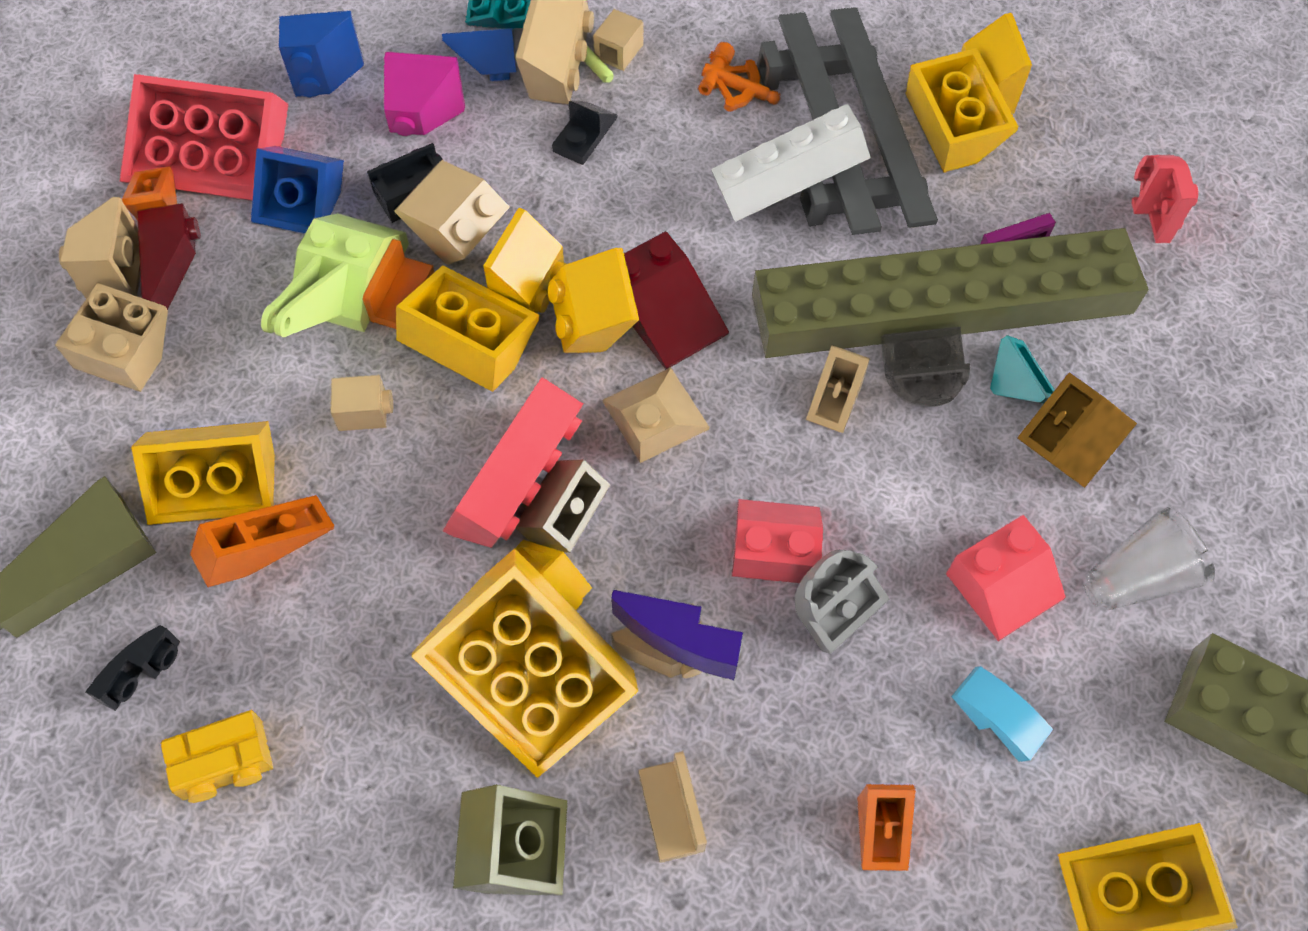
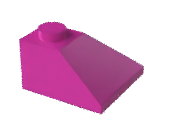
(421, 92)

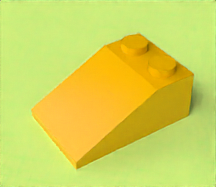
(1148, 884)

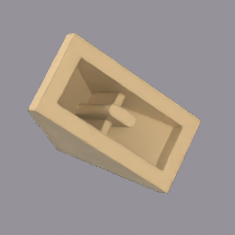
(838, 389)

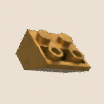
(1077, 430)

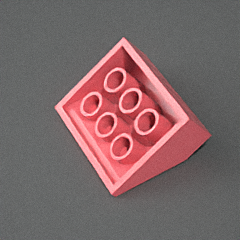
(201, 133)

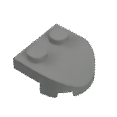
(838, 597)

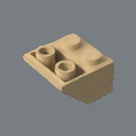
(115, 337)

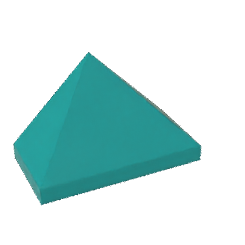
(1018, 373)

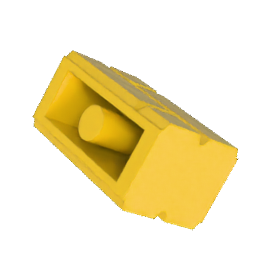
(217, 756)

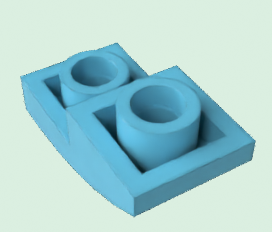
(998, 707)

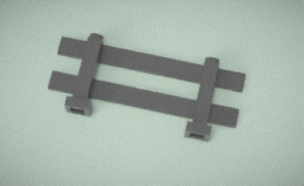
(854, 55)

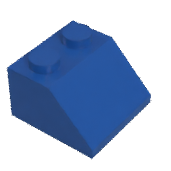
(319, 51)
(294, 187)

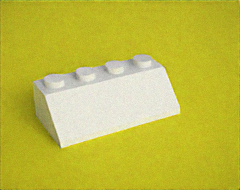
(791, 162)

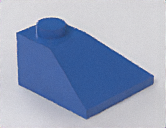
(486, 51)

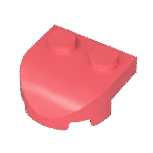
(1165, 194)

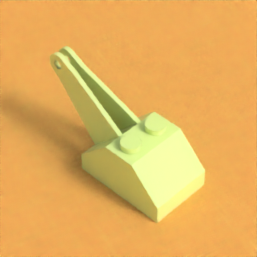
(331, 275)

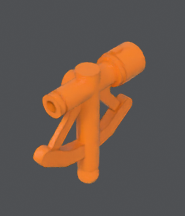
(719, 75)

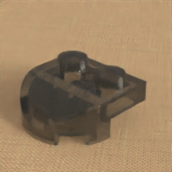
(925, 365)

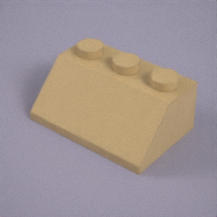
(553, 47)

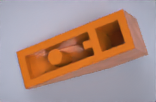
(255, 539)

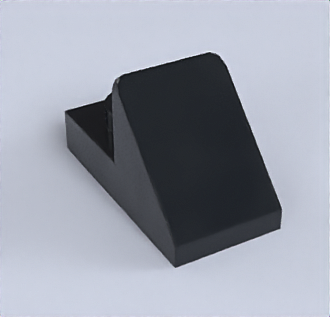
(583, 131)

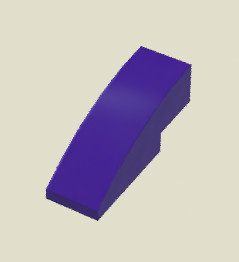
(677, 632)

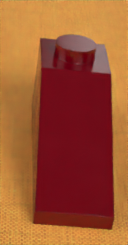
(165, 250)

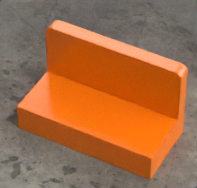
(392, 283)

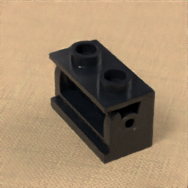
(398, 178)

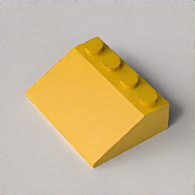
(526, 664)

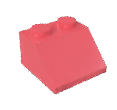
(776, 540)
(1008, 577)

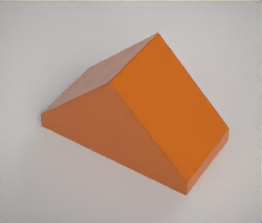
(150, 190)
(886, 826)

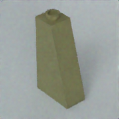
(72, 558)

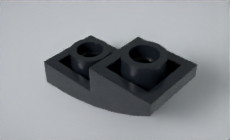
(146, 655)

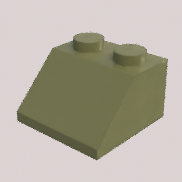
(510, 842)

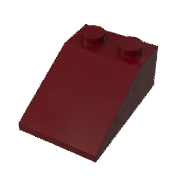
(671, 301)

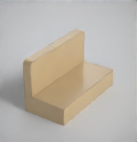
(673, 809)

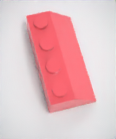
(514, 466)

